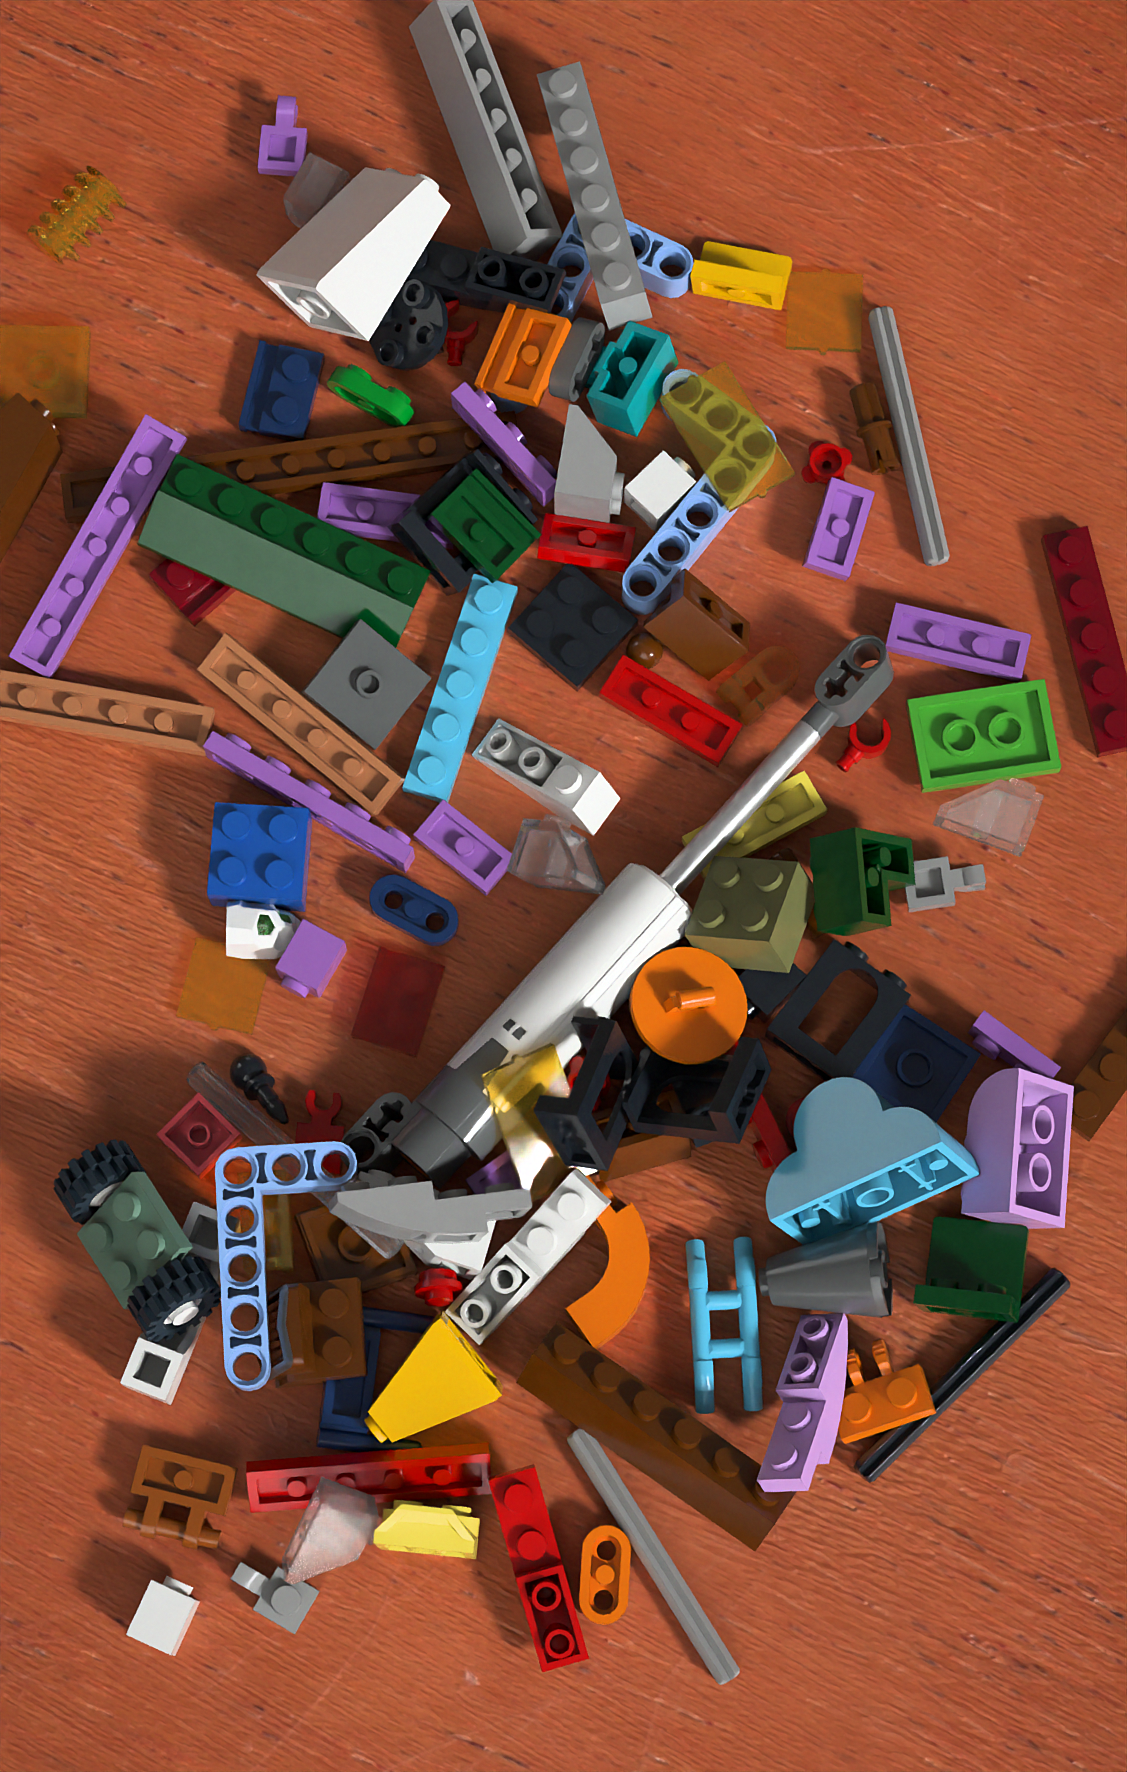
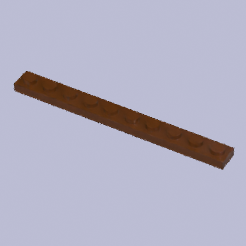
(314, 461)

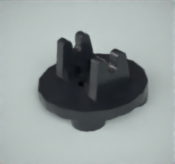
(415, 342)

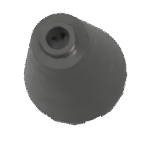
(833, 1274)

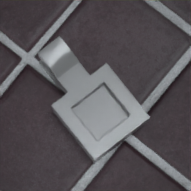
(938, 883)
(278, 1600)

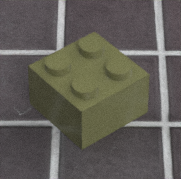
(752, 912)

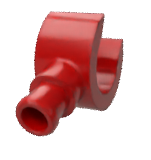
(457, 340)
(856, 750)

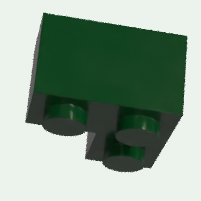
(854, 878)

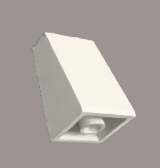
(357, 251)

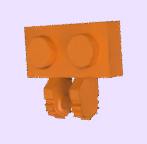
(883, 1401)

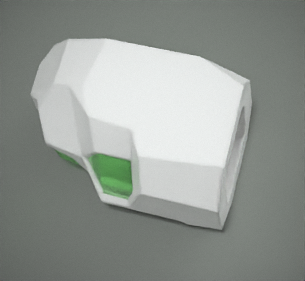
(258, 930)

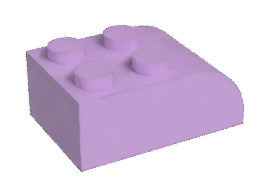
(1021, 1148)

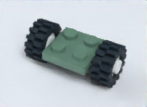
(136, 1241)

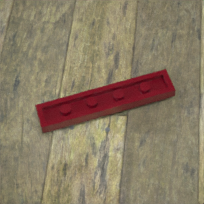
(1089, 636)

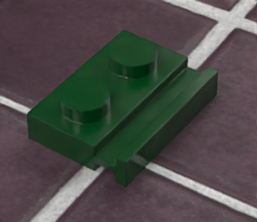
(484, 526)

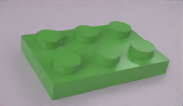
(983, 735)

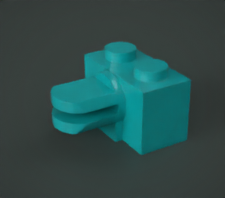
(630, 377)

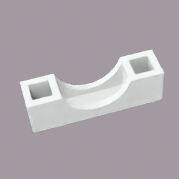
(159, 1366)

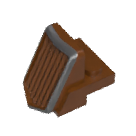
(316, 1332)

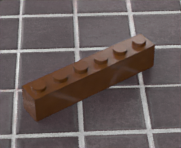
(653, 1435)

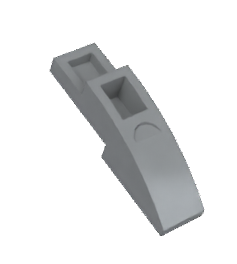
(411, 1213)

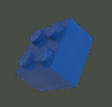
(260, 855)

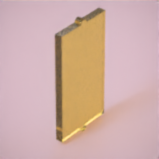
(727, 436)
(513, 1096)

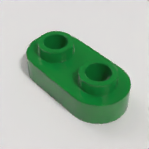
(356, 388)

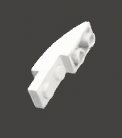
(528, 1257)

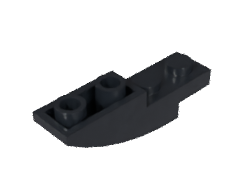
(488, 278)

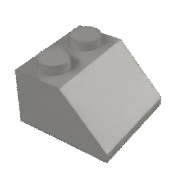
(587, 472)

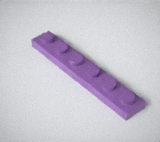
(98, 547)

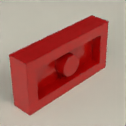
(586, 542)

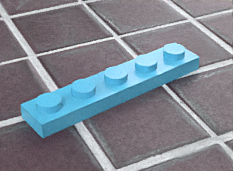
(460, 689)

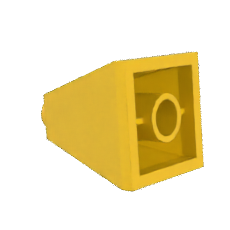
(433, 1384)

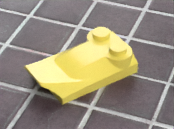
(428, 1530)

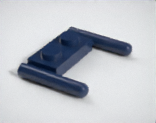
(348, 1400)

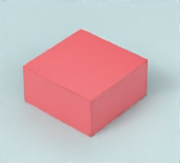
(199, 1135)

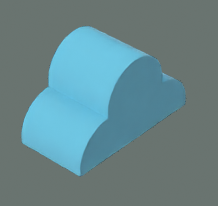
(859, 1162)

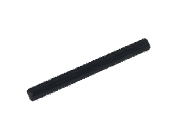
(964, 1374)

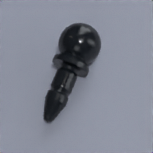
(250, 1075)

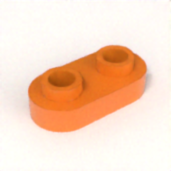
(605, 1575)

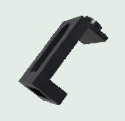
(448, 572)
(808, 1052)
(741, 1084)
(569, 1119)

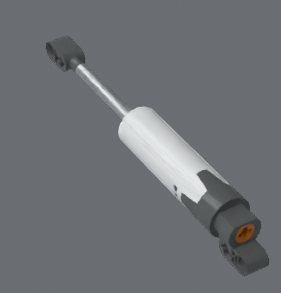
(598, 957)

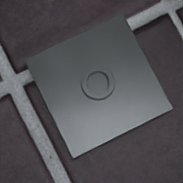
(366, 684)

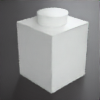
(659, 489)
(164, 1615)

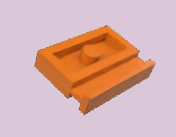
(523, 355)

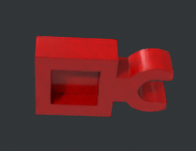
(322, 1129)

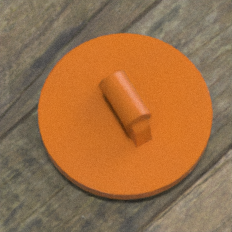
(688, 1005)

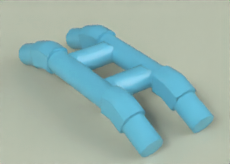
(704, 1347)

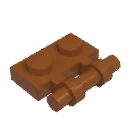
(184, 1482)

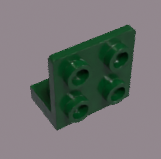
(974, 1269)

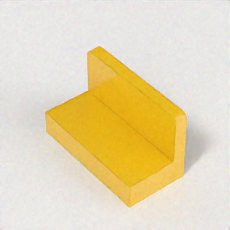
(741, 275)

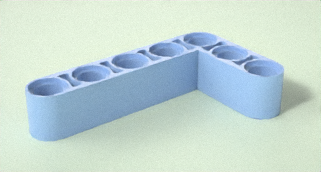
(656, 254)
(675, 532)
(252, 1242)

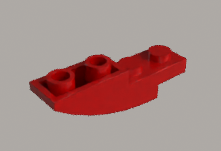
(538, 1568)

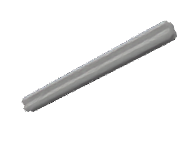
(908, 436)
(654, 1556)

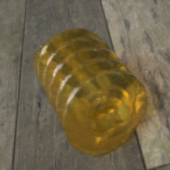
(76, 215)

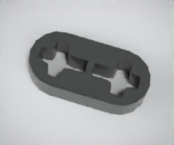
(576, 359)

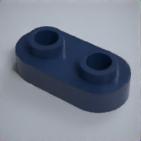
(415, 910)

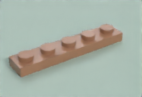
(104, 713)
(301, 724)

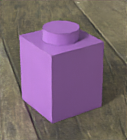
(310, 960)

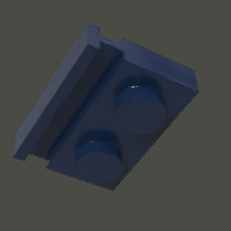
(281, 392)

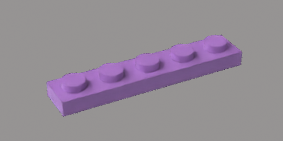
(346, 821)

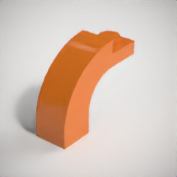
(616, 1297)

